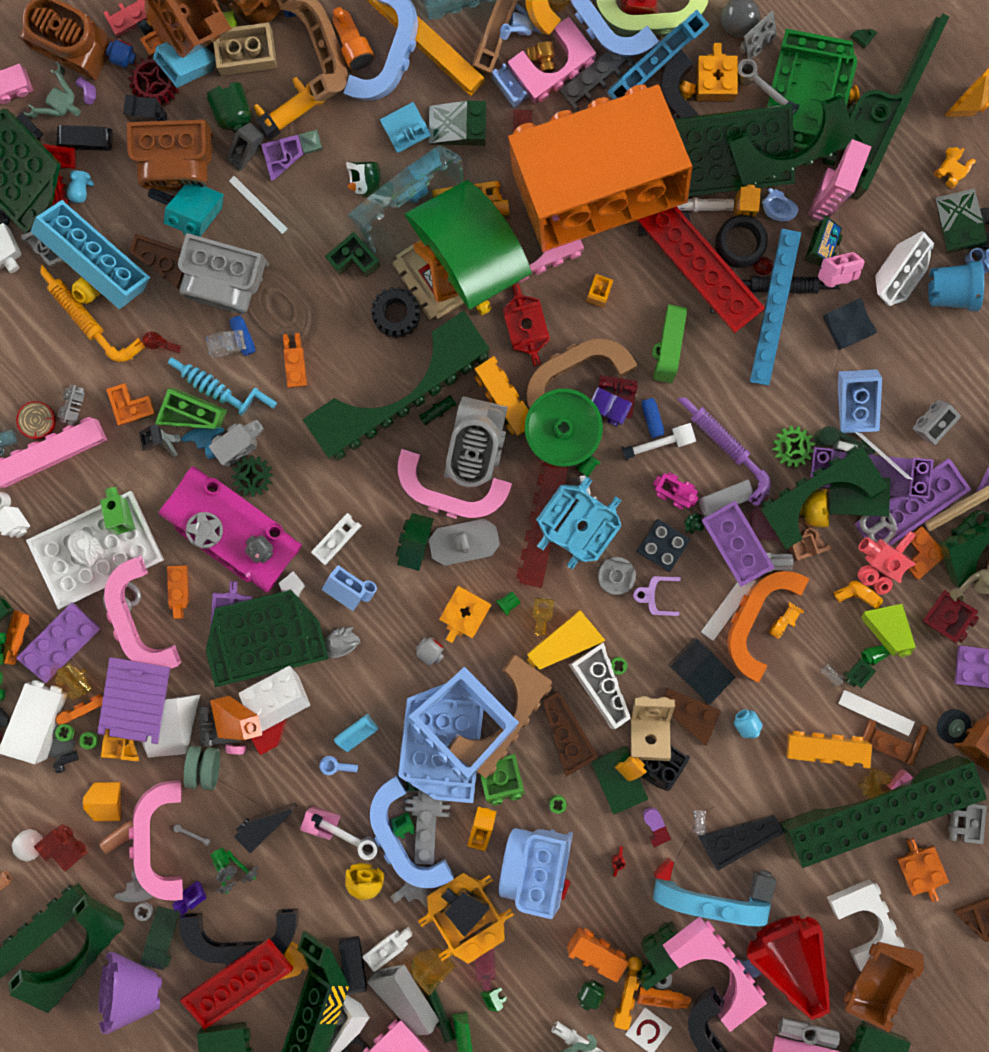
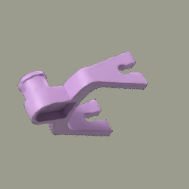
(650, 595)

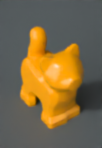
(952, 168)

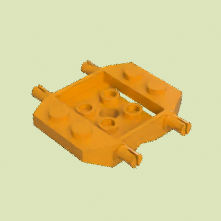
(479, 943)

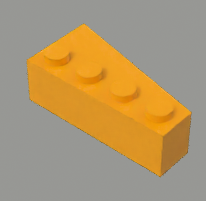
(502, 393)
(829, 748)

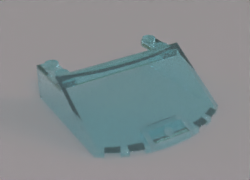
(403, 187)

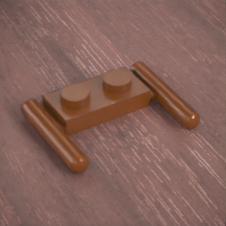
(892, 745)

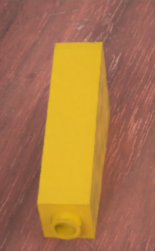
(567, 640)

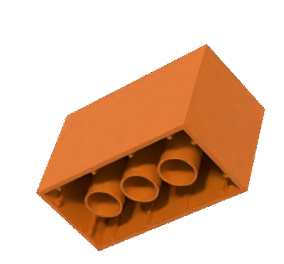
(600, 166)

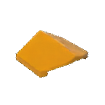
(103, 801)

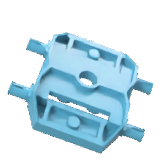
(584, 543)

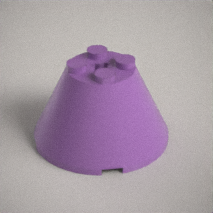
(126, 992)

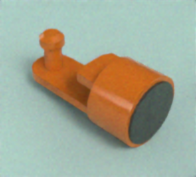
(355, 48)

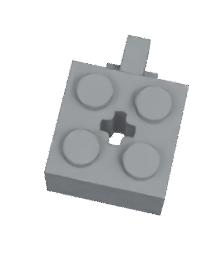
(236, 443)

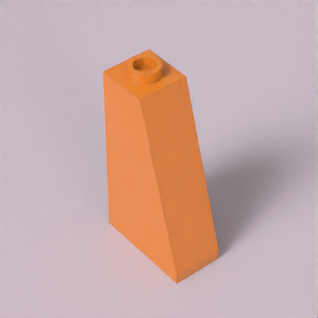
(234, 719)

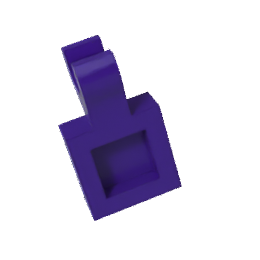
(191, 898)

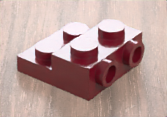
(951, 618)

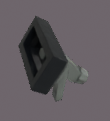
(154, 436)

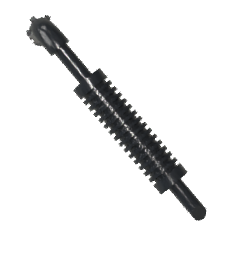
(798, 285)

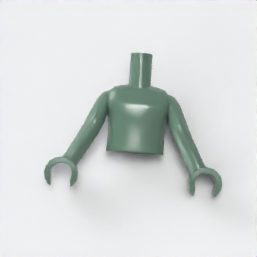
(57, 99)

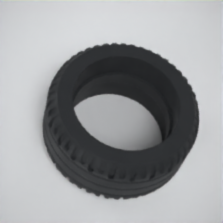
(746, 222)

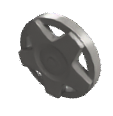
(204, 530)

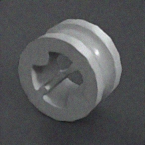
(142, 917)

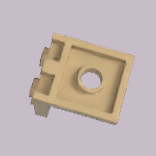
(651, 719)

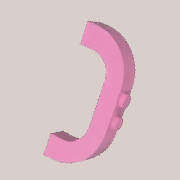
(436, 501)
(123, 623)
(160, 887)

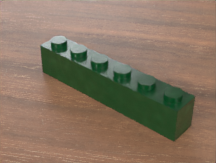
(39, 930)

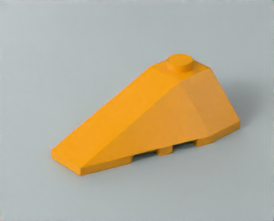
(973, 99)

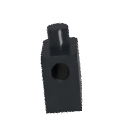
(464, 909)

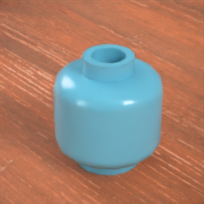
(748, 724)

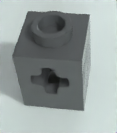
(762, 885)

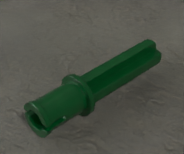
(443, 1022)

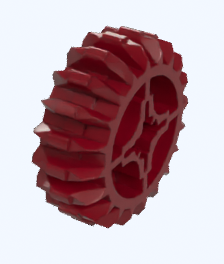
(152, 88)

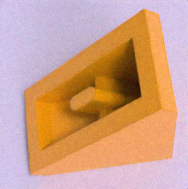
(599, 290)

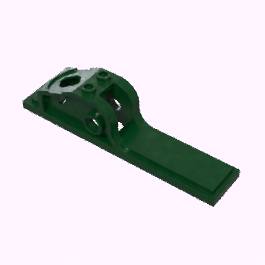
(879, 113)

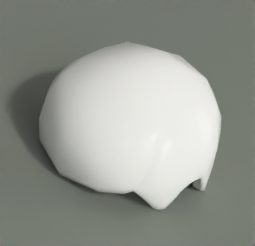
(24, 845)

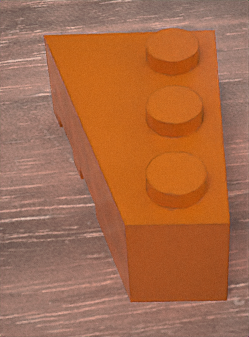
(597, 954)

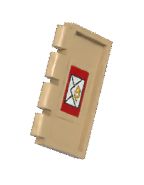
(420, 277)

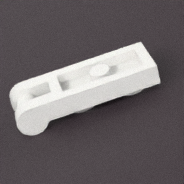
(335, 539)

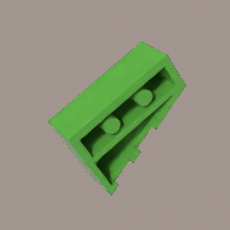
(190, 411)

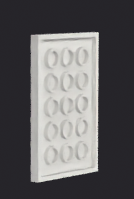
(74, 581)

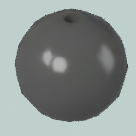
(740, 17)

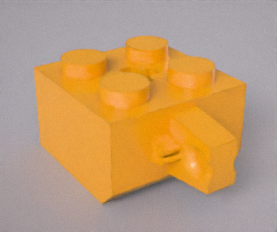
(717, 66)
(453, 616)

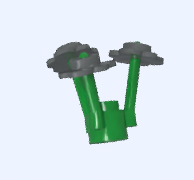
(220, 860)

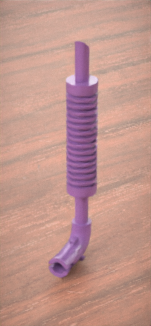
(731, 446)

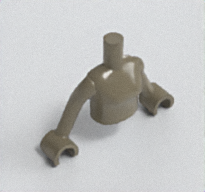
(981, 585)

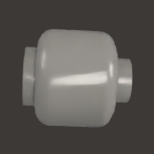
(429, 651)

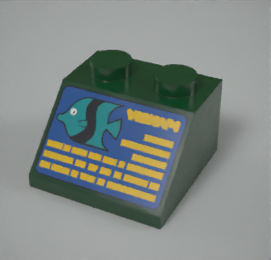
(824, 241)

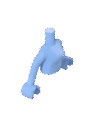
(518, 23)

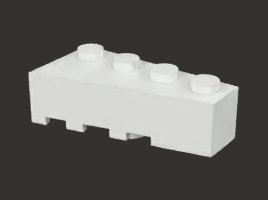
(600, 683)

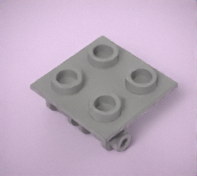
(759, 36)
(64, 412)

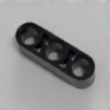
(85, 137)
(353, 964)

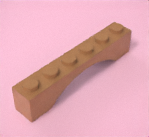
(491, 42)

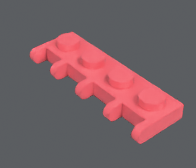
(127, 17)

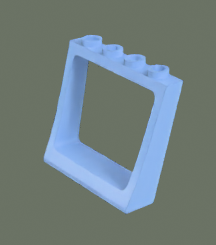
(485, 700)

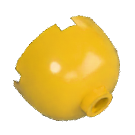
(816, 509)
(363, 881)

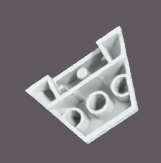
(175, 727)

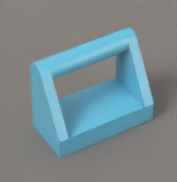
(356, 733)

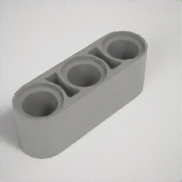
(715, 501)

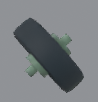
(953, 725)

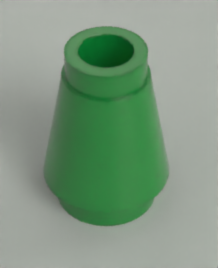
(874, 654)

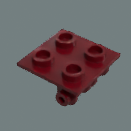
(620, 387)

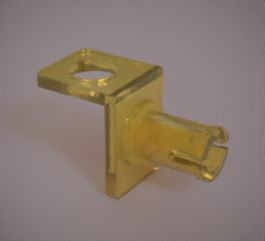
(542, 615)

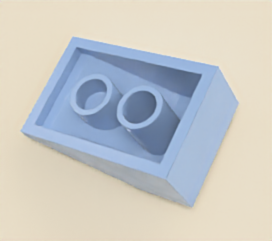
(859, 400)

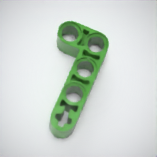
(670, 344)

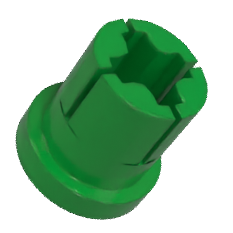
(588, 465)
(508, 603)

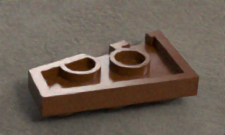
(694, 715)

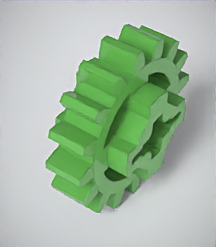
(786, 441)

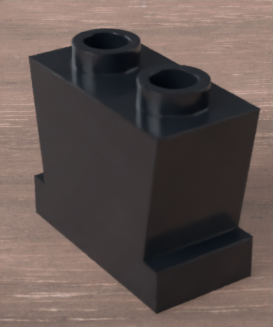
(143, 109)

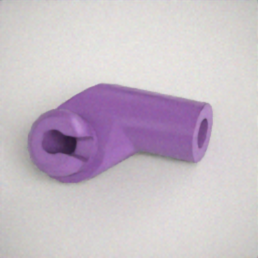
(89, 90)

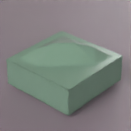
(310, 142)

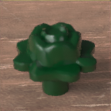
(693, 523)

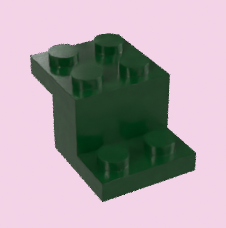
(660, 961)

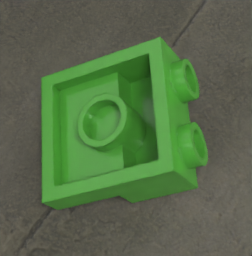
(504, 782)

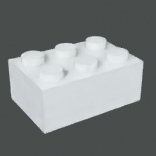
(276, 697)

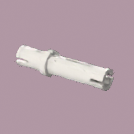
(707, 205)
(570, 1035)

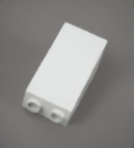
(33, 723)

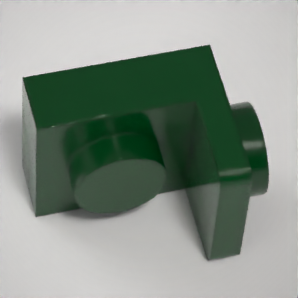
(859, 674)

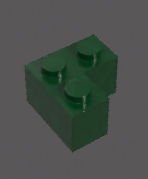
(350, 252)
(414, 541)

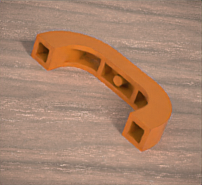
(747, 614)

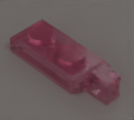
(486, 969)

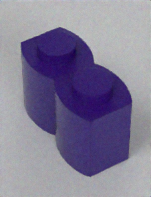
(611, 406)

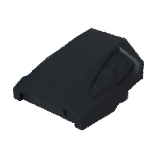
(665, 773)

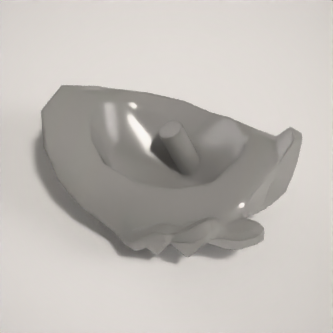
(341, 642)

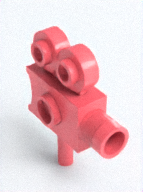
(885, 560)

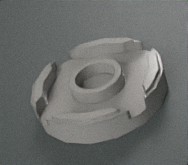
(616, 575)

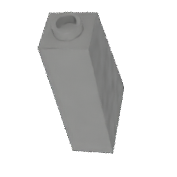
(404, 998)

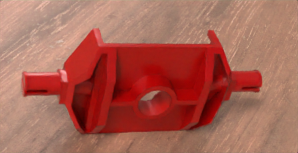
(523, 340)

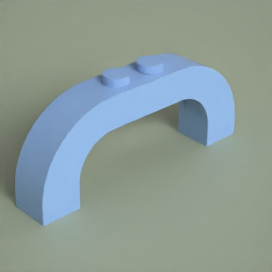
(607, 38)
(397, 59)
(394, 851)

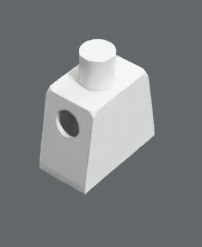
(8, 249)

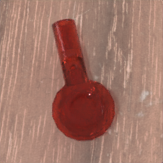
(763, 266)
(153, 341)

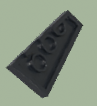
(738, 840)

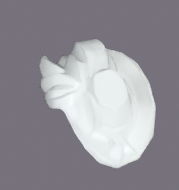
(84, 548)

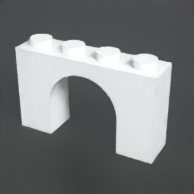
(865, 897)

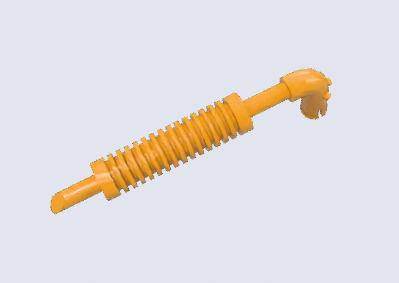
(86, 321)

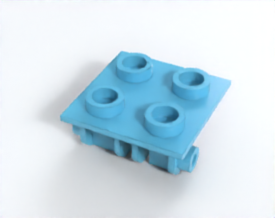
(405, 127)

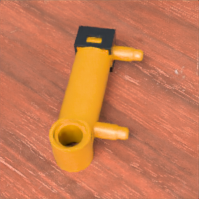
(287, 112)

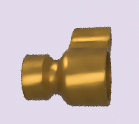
(543, 53)

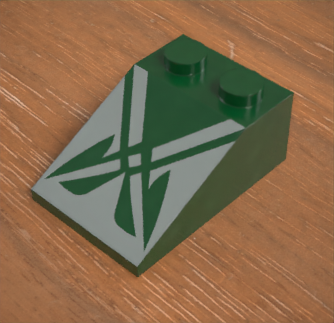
(458, 123)
(961, 221)

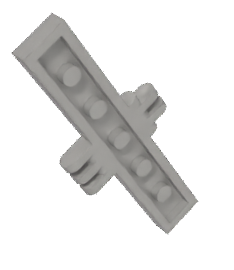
(426, 810)

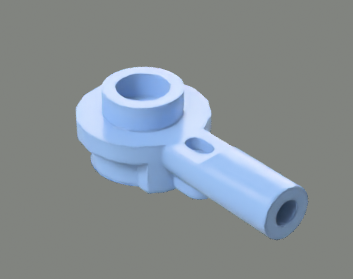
(330, 765)

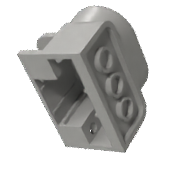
(219, 273)
(475, 442)

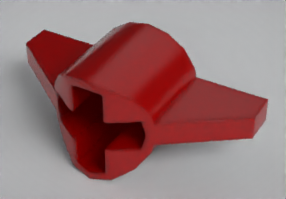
(618, 861)

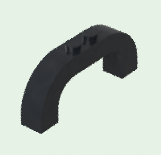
(676, 68)
(215, 952)
(706, 1006)

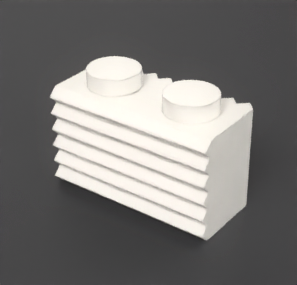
(12, 522)

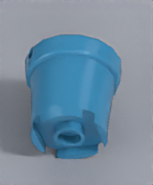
(957, 286)

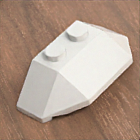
(904, 268)

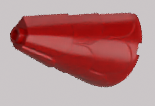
(794, 961)

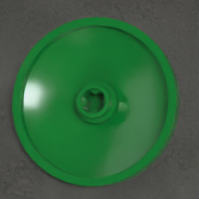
(563, 427)

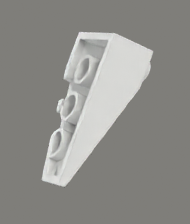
(349, 1025)

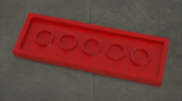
(236, 983)

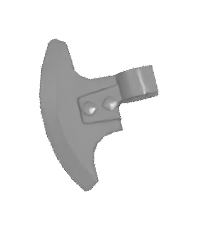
(134, 891)
(411, 892)

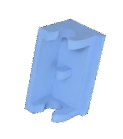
(509, 86)

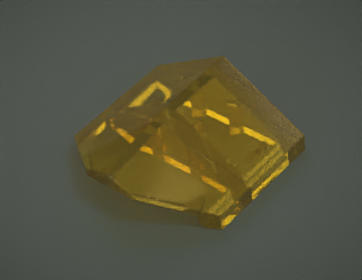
(430, 970)

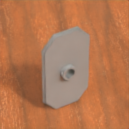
(464, 542)

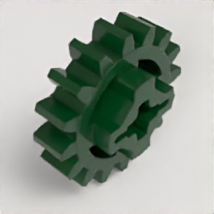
(252, 484)

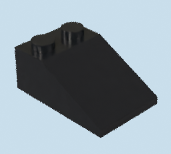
(701, 670)
(255, 831)

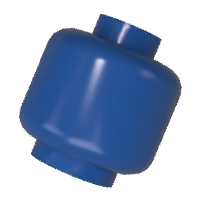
(120, 53)

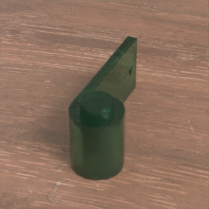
(829, 435)
(159, 939)

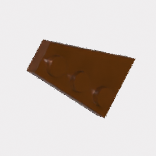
(159, 257)

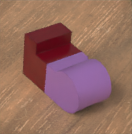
(655, 821)

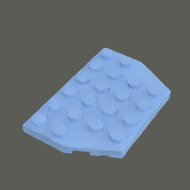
(420, 764)

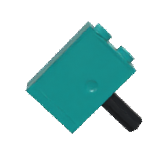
(191, 208)

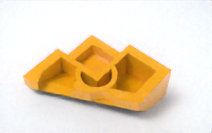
(118, 748)

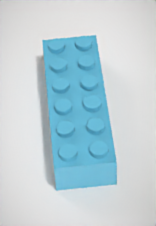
(90, 254)

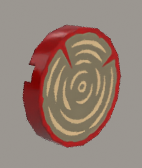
(36, 420)

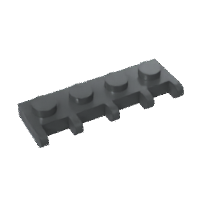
(592, 77)

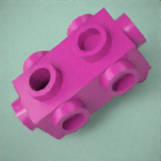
(681, 493)

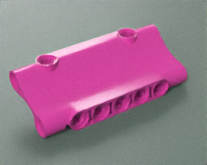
(239, 523)

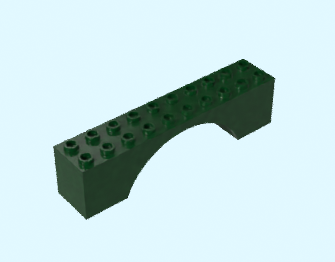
(344, 427)
(927, 796)

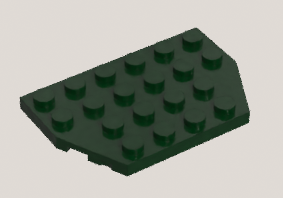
(26, 173)
(262, 637)

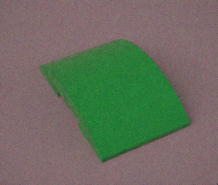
(470, 242)

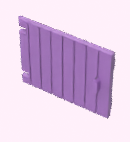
(133, 700)

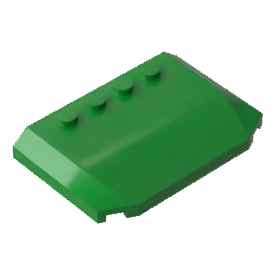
(810, 72)

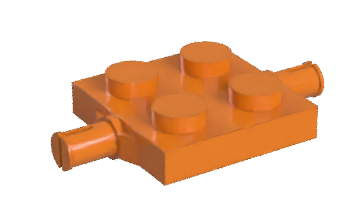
(922, 870)

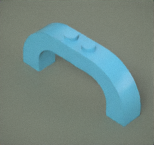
(711, 907)

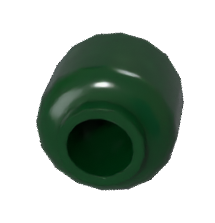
(591, 995)

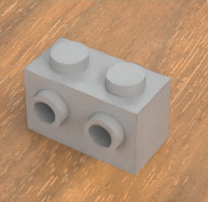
(936, 422)

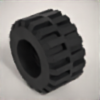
(395, 296)

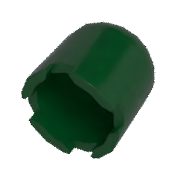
(229, 106)

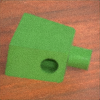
(116, 512)

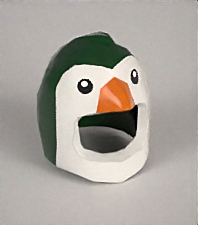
(364, 177)

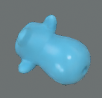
(77, 187)

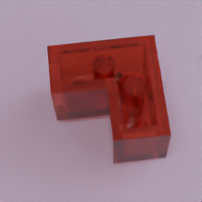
(62, 847)

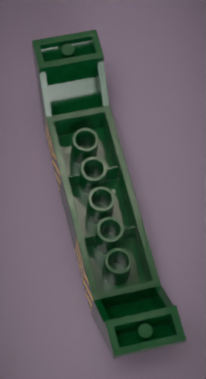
(319, 999)

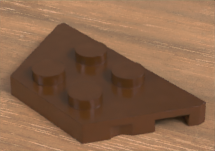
(976, 917)

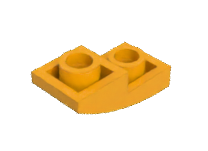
(631, 768)

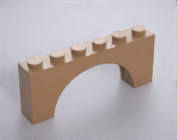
(528, 688)

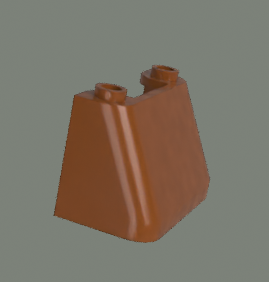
(883, 983)

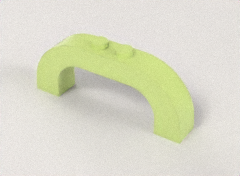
(659, 24)

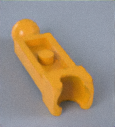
(622, 1015)

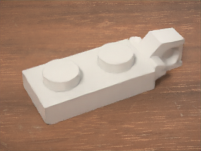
(387, 949)

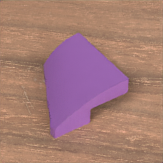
(281, 154)

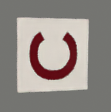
(648, 1030)

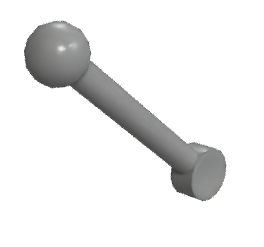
(178, 828)

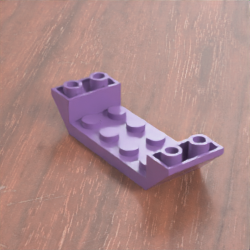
(917, 468)

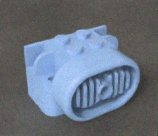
(535, 870)

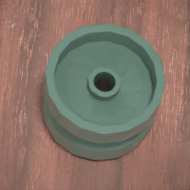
(201, 768)

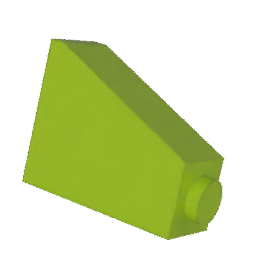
(891, 629)

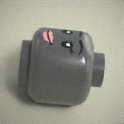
(259, 549)

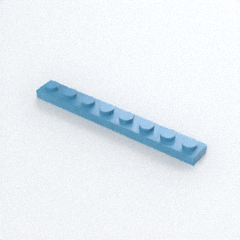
(775, 306)

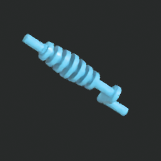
(205, 383)

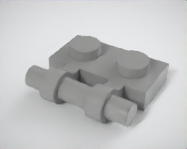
(973, 824)

